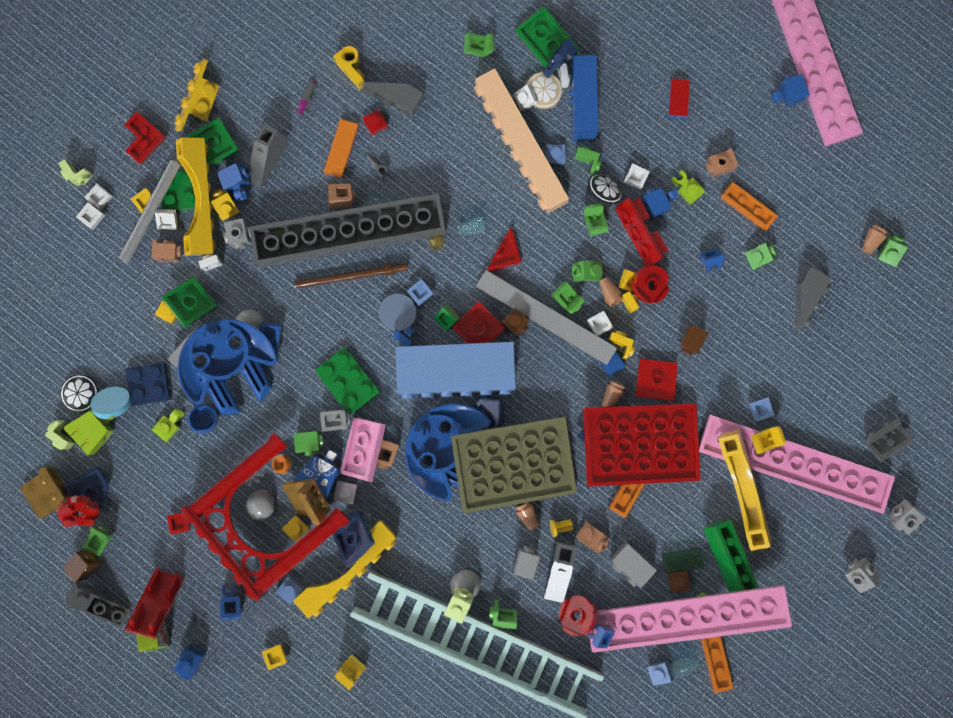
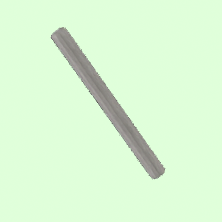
(149, 211)

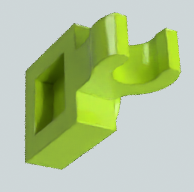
(167, 426)

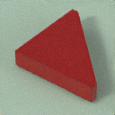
(506, 255)

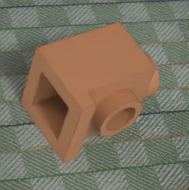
(729, 161)
(340, 196)
(166, 251)
(392, 448)

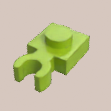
(690, 189)

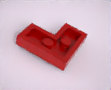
(147, 138)

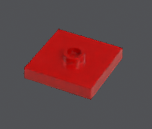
(478, 325)
(656, 380)

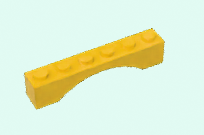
(192, 156)
(748, 496)
(315, 596)

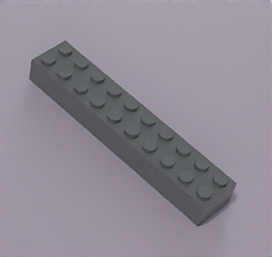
(347, 231)

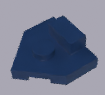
(563, 52)
(492, 410)
(89, 484)

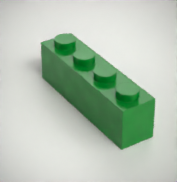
(730, 556)

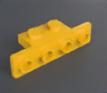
(199, 98)

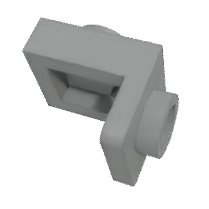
(334, 420)

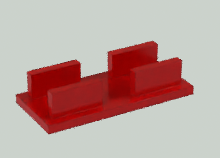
(648, 245)
(154, 604)

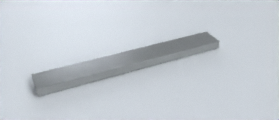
(546, 317)

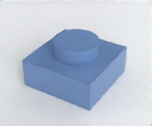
(555, 154)
(420, 292)
(761, 409)
(289, 590)
(660, 673)

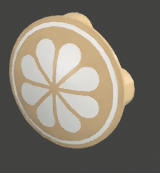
(546, 90)

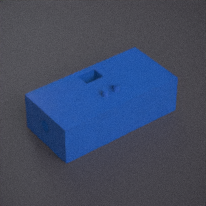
(584, 98)

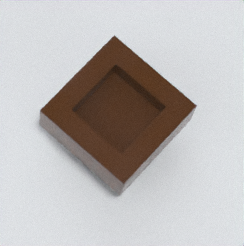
(678, 581)

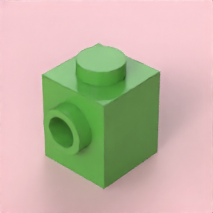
(308, 442)

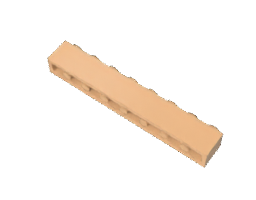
(521, 141)

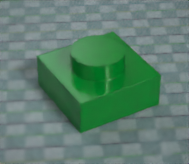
(446, 317)

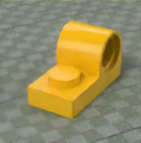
(349, 67)
(350, 672)

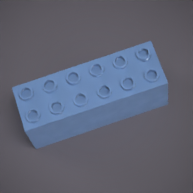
(455, 369)

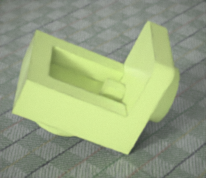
(71, 174)
(59, 439)
(459, 604)

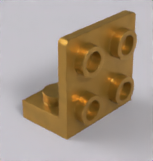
(45, 491)
(307, 499)

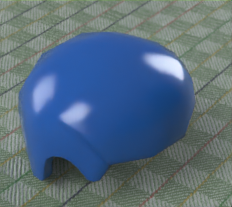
(203, 419)

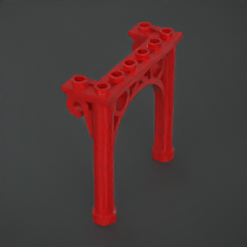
(202, 508)

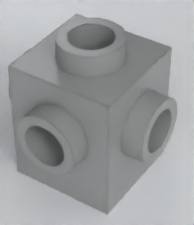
(237, 234)
(906, 517)
(862, 574)

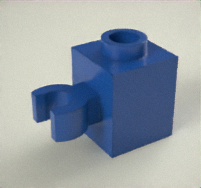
(792, 90)
(235, 179)
(657, 201)
(230, 605)
(189, 662)

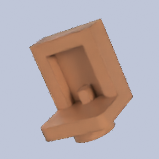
(593, 538)

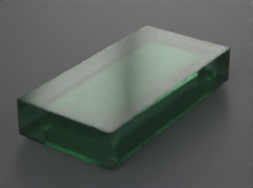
(682, 560)

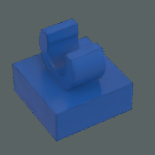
(712, 257)
(404, 338)
(602, 637)

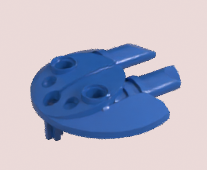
(223, 361)
(429, 439)

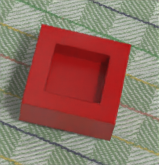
(375, 122)
(177, 523)

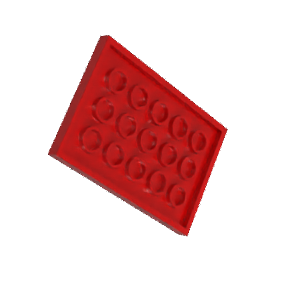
(641, 444)

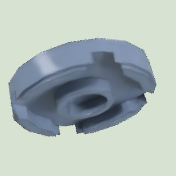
(397, 312)

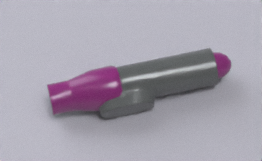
(306, 98)

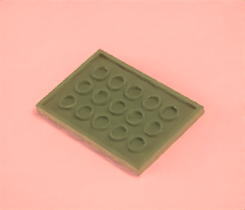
(513, 464)

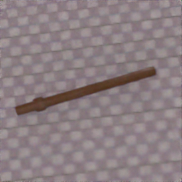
(388, 269)

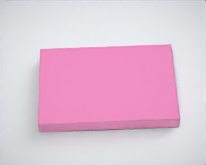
(362, 449)

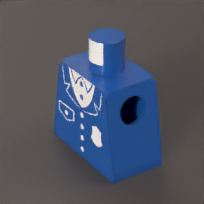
(322, 471)

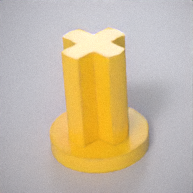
(560, 527)

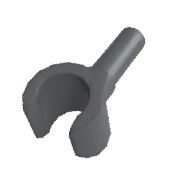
(377, 165)

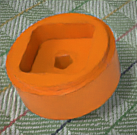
(281, 464)

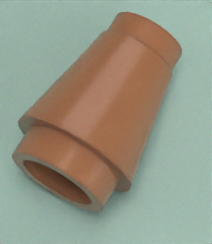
(874, 238)
(610, 292)
(612, 394)
(527, 515)

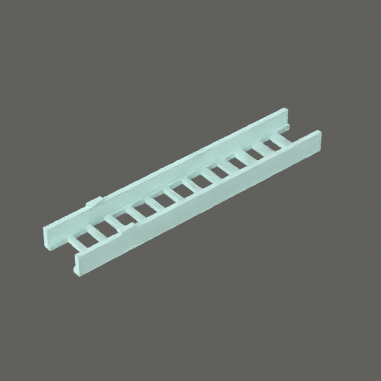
(465, 661)

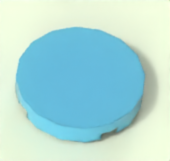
(110, 402)

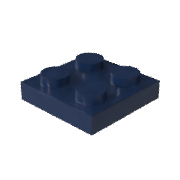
(148, 384)
(354, 539)

